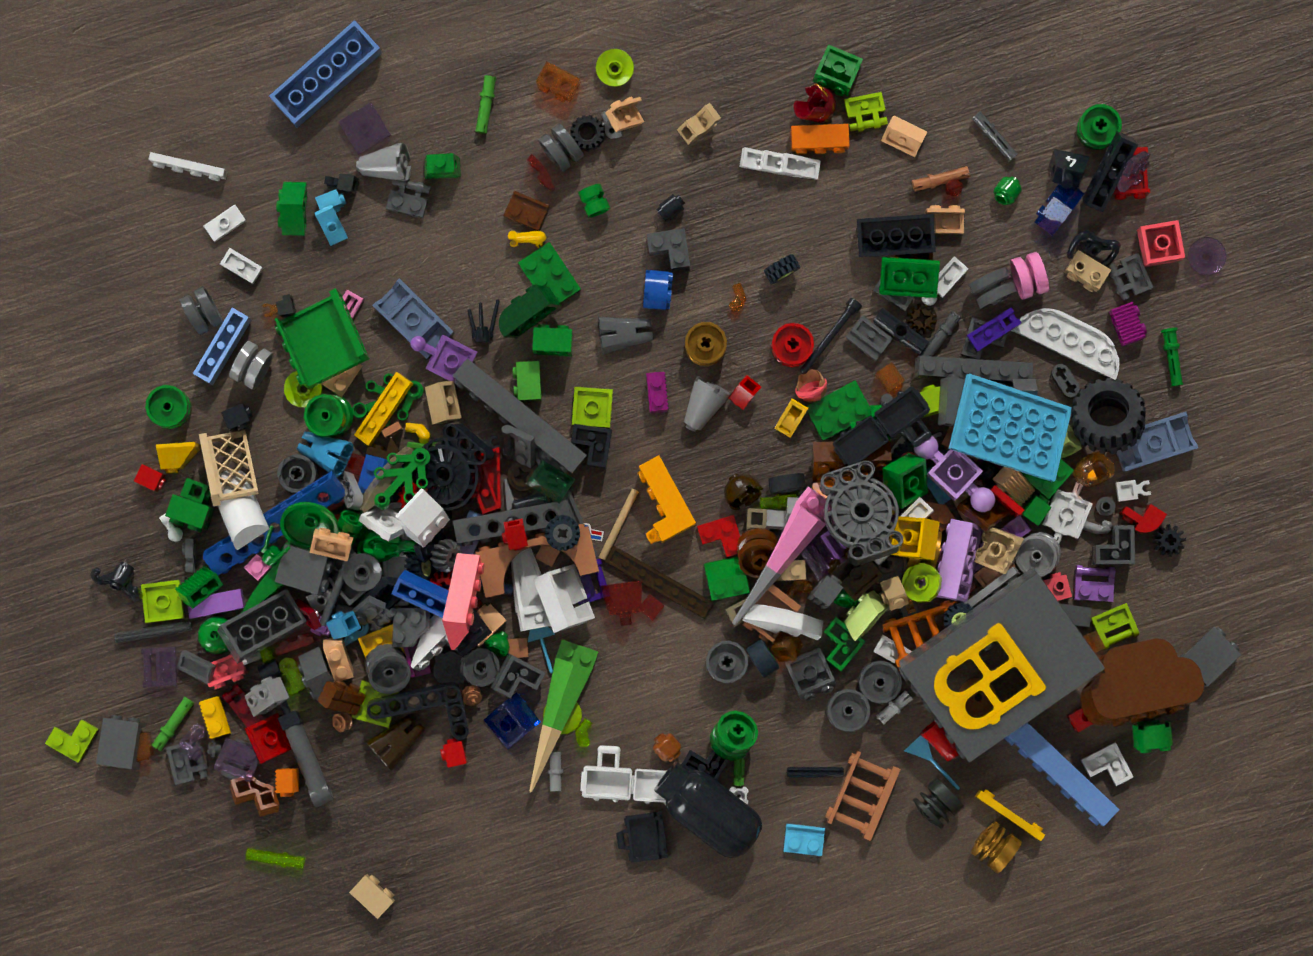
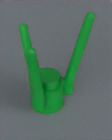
(273, 553)

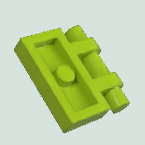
(865, 105)

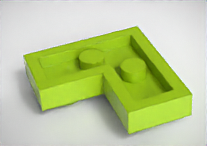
(75, 745)

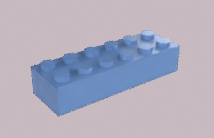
(325, 74)

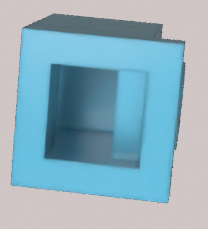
(331, 198)

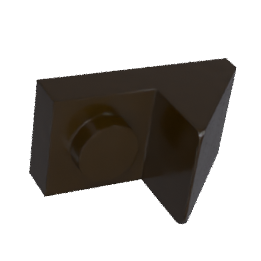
(378, 451)

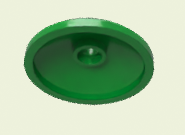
(302, 519)

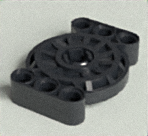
(463, 465)

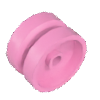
(1029, 275)

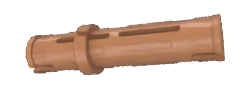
(932, 181)

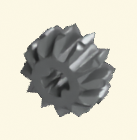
(445, 555)

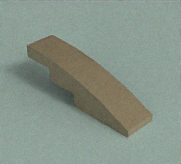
(380, 486)

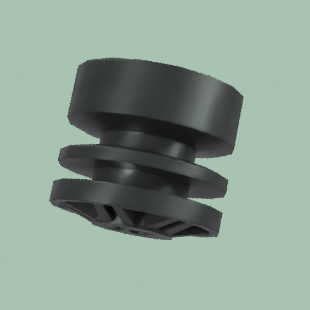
(938, 803)

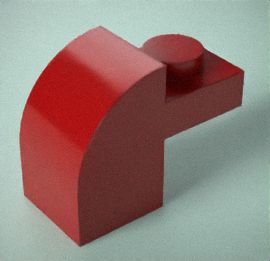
(1145, 523)

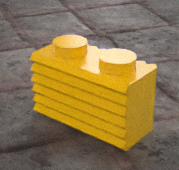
(214, 717)

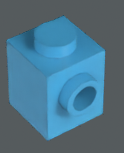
(343, 624)

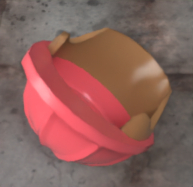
(811, 386)

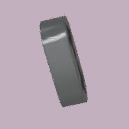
(1061, 383)

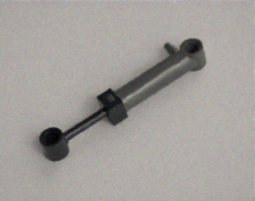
(293, 726)

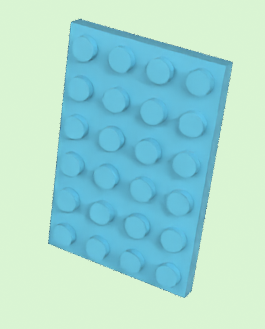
(1010, 427)

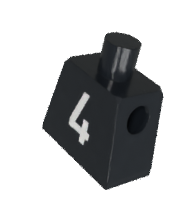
(1067, 168)

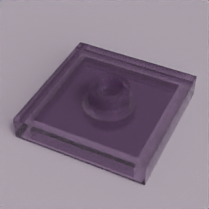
(364, 128)

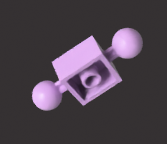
(956, 474)

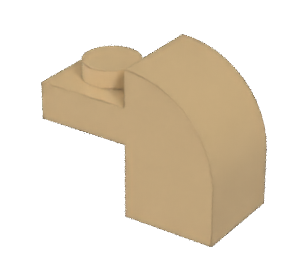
(699, 124)

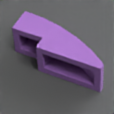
(218, 604)

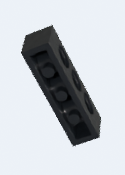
(1109, 171)

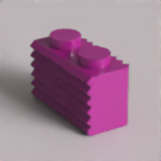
(1128, 324)
(657, 392)

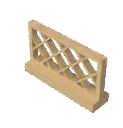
(213, 472)

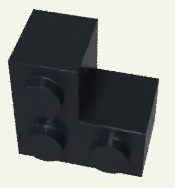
(597, 439)

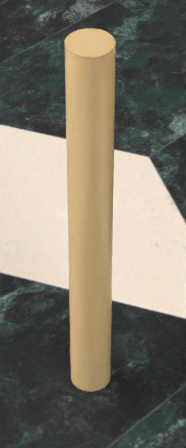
(618, 524)

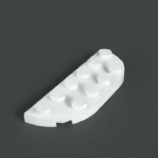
(1071, 339)

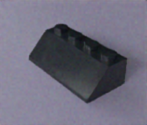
(896, 235)

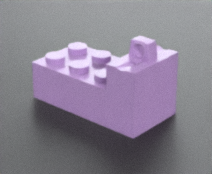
(958, 560)

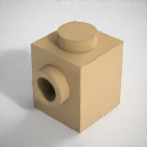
(893, 593)

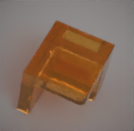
(1094, 641)
(786, 647)

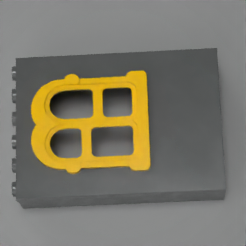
(1039, 644)

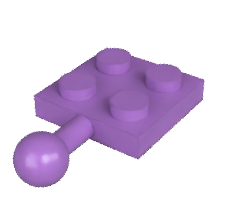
(446, 356)

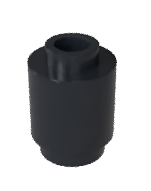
(671, 207)
(988, 473)

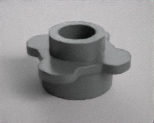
(214, 748)

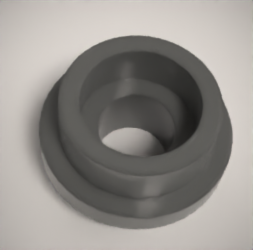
(1099, 506)

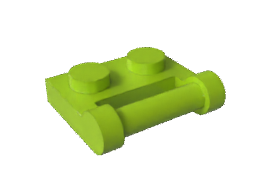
(1113, 619)

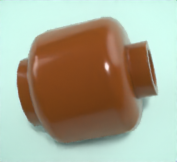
(667, 747)

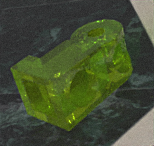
(290, 668)

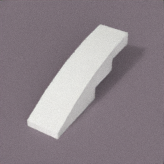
(780, 163)
(784, 620)

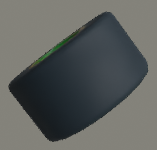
(762, 658)

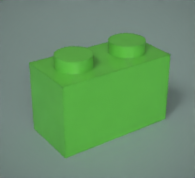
(528, 381)

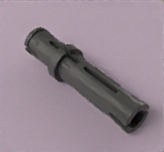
(996, 138)
(944, 330)

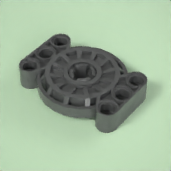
(856, 531)

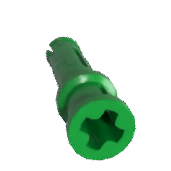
(1172, 346)

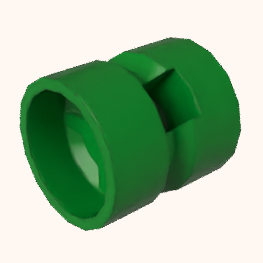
(594, 200)
(350, 524)

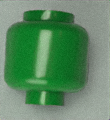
(1007, 190)

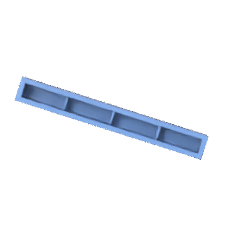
(1063, 774)

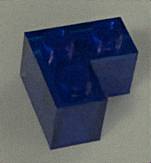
(1059, 206)

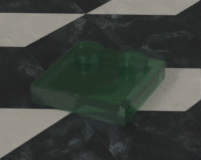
(550, 481)

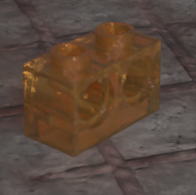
(560, 78)

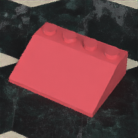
(462, 597)

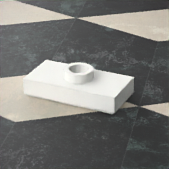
(224, 223)

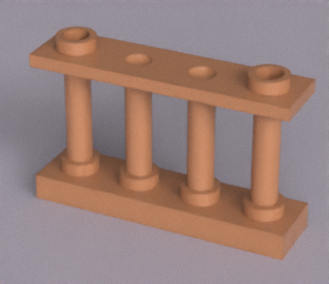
(882, 793)

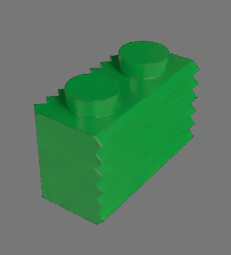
(198, 587)

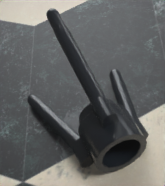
(482, 333)

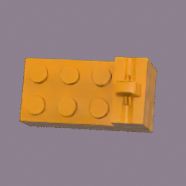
(669, 501)

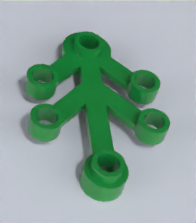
(379, 389)
(403, 475)

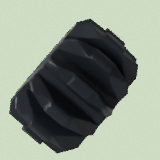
(1172, 535)

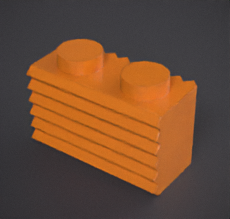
(287, 781)

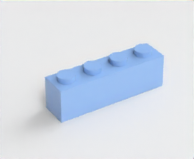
(222, 346)

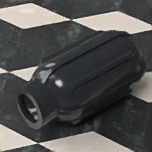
(709, 810)

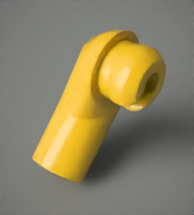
(420, 430)

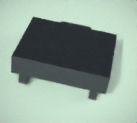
(645, 837)

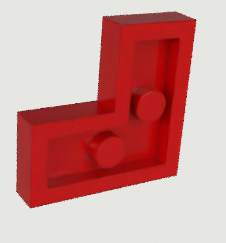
(723, 529)

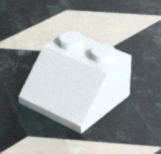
(422, 518)

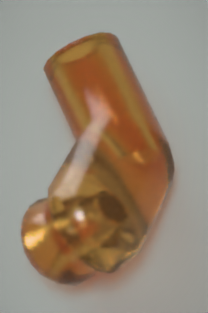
(739, 299)

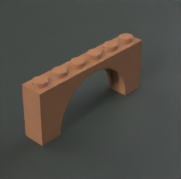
(498, 559)

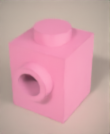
(257, 567)

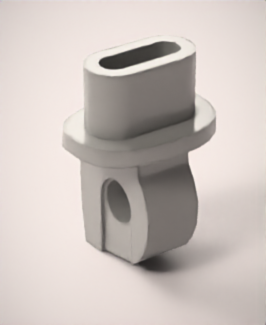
(607, 124)

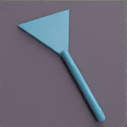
(921, 749)

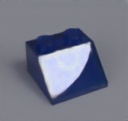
(512, 720)

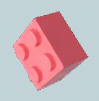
(1161, 243)

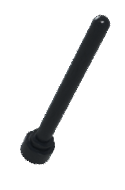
(852, 307)

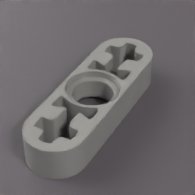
(353, 495)

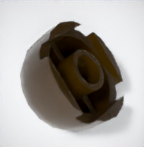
(742, 490)

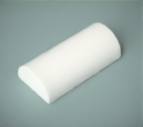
(242, 515)

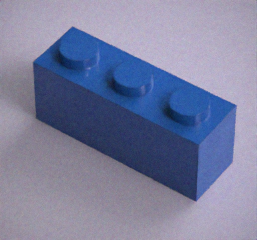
(421, 593)

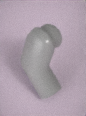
(1098, 529)

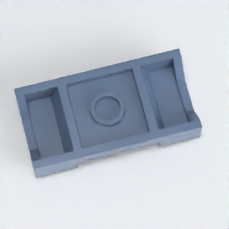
(411, 316)
(1159, 441)

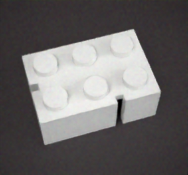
(559, 593)

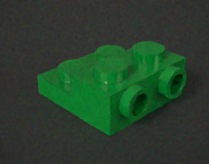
(837, 70)

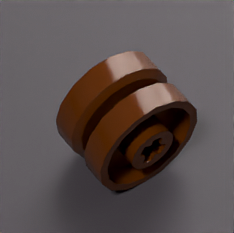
(754, 550)

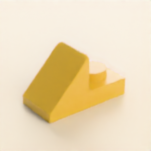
(791, 418)

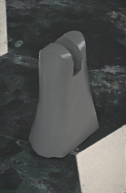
(622, 333)

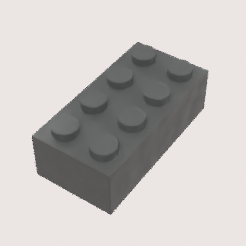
(261, 626)

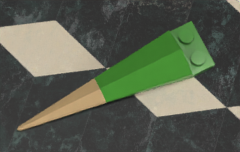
(569, 676)

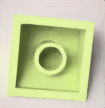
(865, 615)

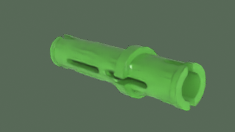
(485, 104)
(172, 724)

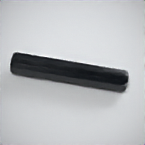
(816, 772)

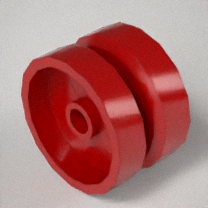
(795, 334)

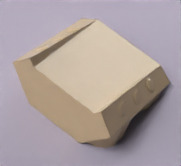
(998, 549)

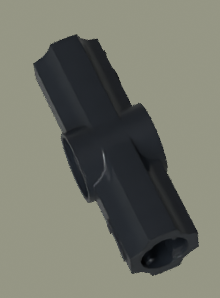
(910, 339)

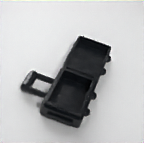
(891, 420)

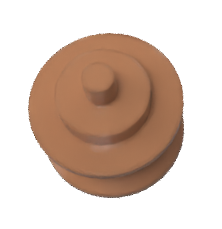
(471, 695)
(342, 722)

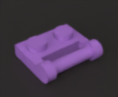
(1091, 589)

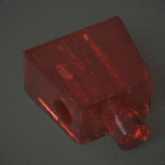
(623, 599)

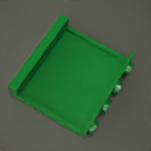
(322, 340)

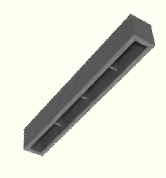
(519, 416)

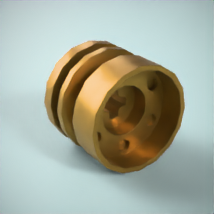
(996, 847)

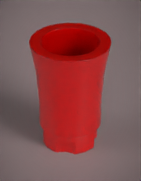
(939, 741)

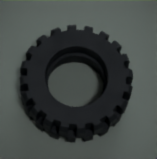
(1108, 437)

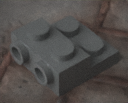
(811, 675)

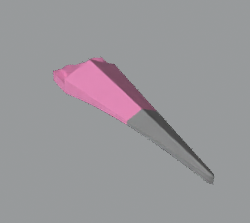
(800, 530)

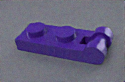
(993, 330)

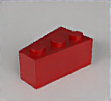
(490, 492)

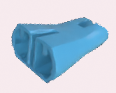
(327, 452)

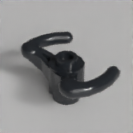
(1093, 246)
(119, 580)

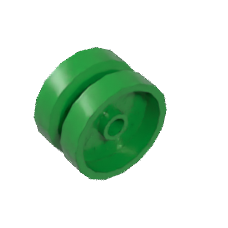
(1100, 115)
(160, 399)
(328, 415)
(733, 735)

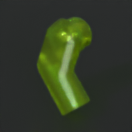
(581, 733)

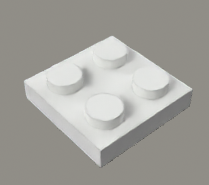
(382, 522)

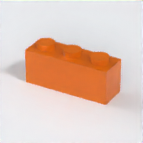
(819, 138)

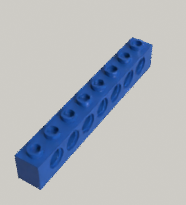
(214, 555)

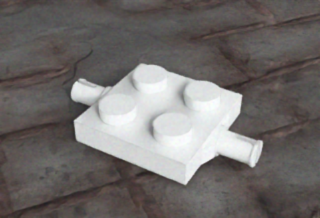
(1067, 513)

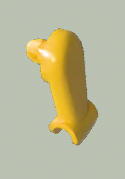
(533, 237)

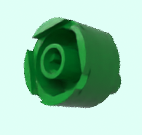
(1152, 735)

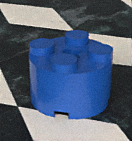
(657, 289)

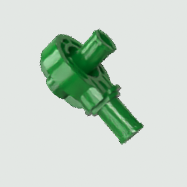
(385, 550)

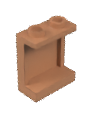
(775, 598)

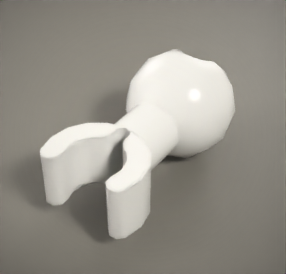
(175, 534)

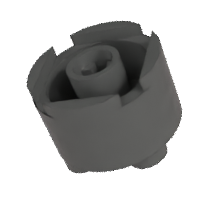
(293, 464)

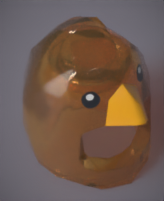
(1089, 472)

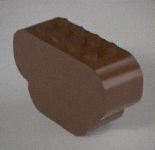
(1141, 683)

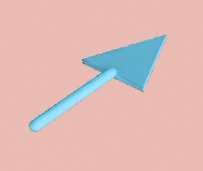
(541, 633)

